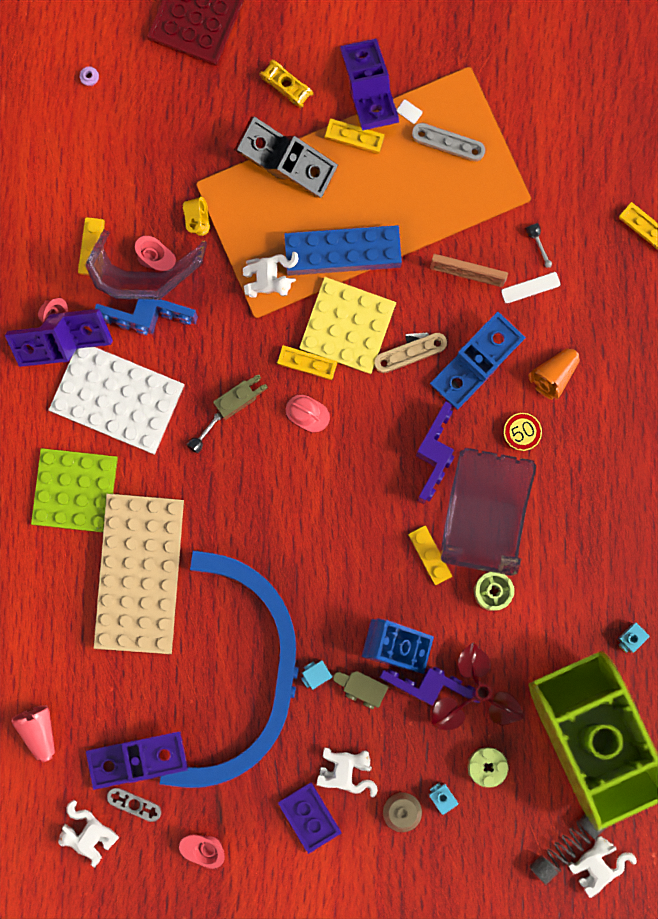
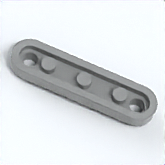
(448, 142)

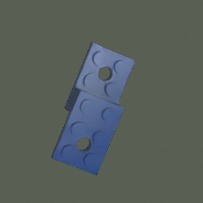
(147, 314)
(477, 360)

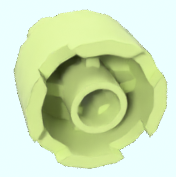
(504, 594)
(487, 778)

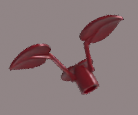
(504, 707)

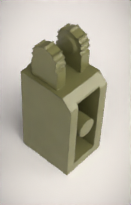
(238, 397)
(362, 687)

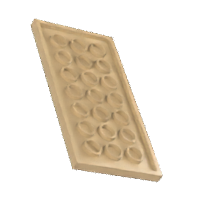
(138, 574)

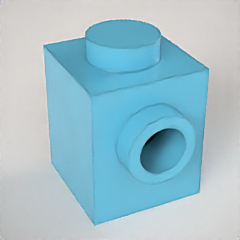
(632, 638)
(315, 674)
(442, 798)

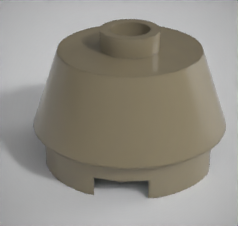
(402, 812)

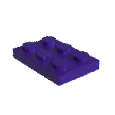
(309, 817)

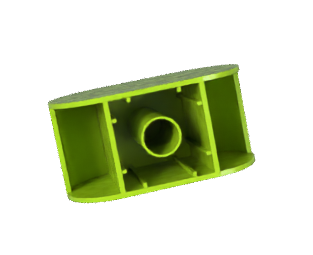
(598, 739)

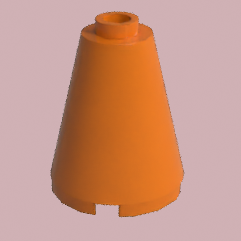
(555, 373)

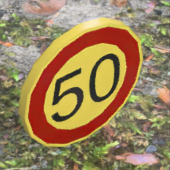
(522, 431)

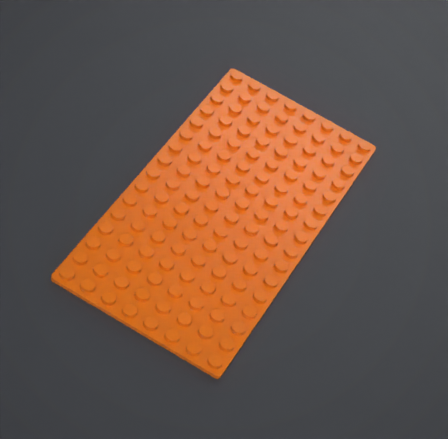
(403, 185)

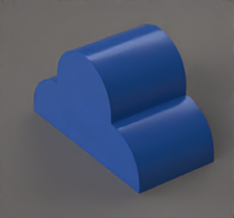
(397, 646)

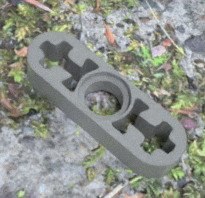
(123, 793)

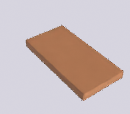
(468, 270)

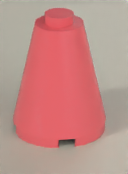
(36, 731)

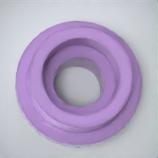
(89, 81)

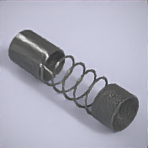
(545, 869)

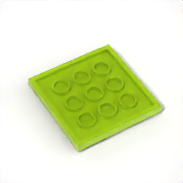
(73, 489)

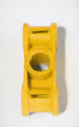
(276, 74)

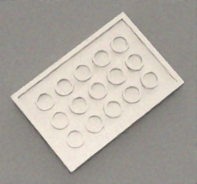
(117, 398)

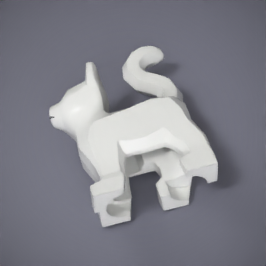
(267, 275)
(342, 774)
(91, 834)
(599, 872)

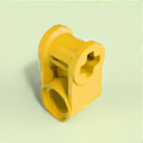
(196, 215)

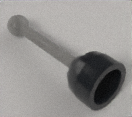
(533, 232)
(196, 444)

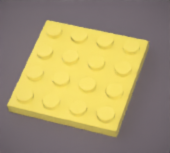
(347, 325)

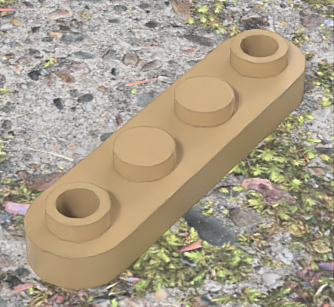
(410, 352)

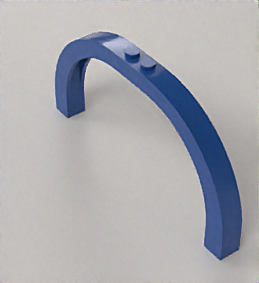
(228, 770)

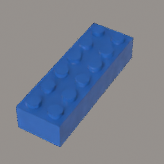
(344, 250)

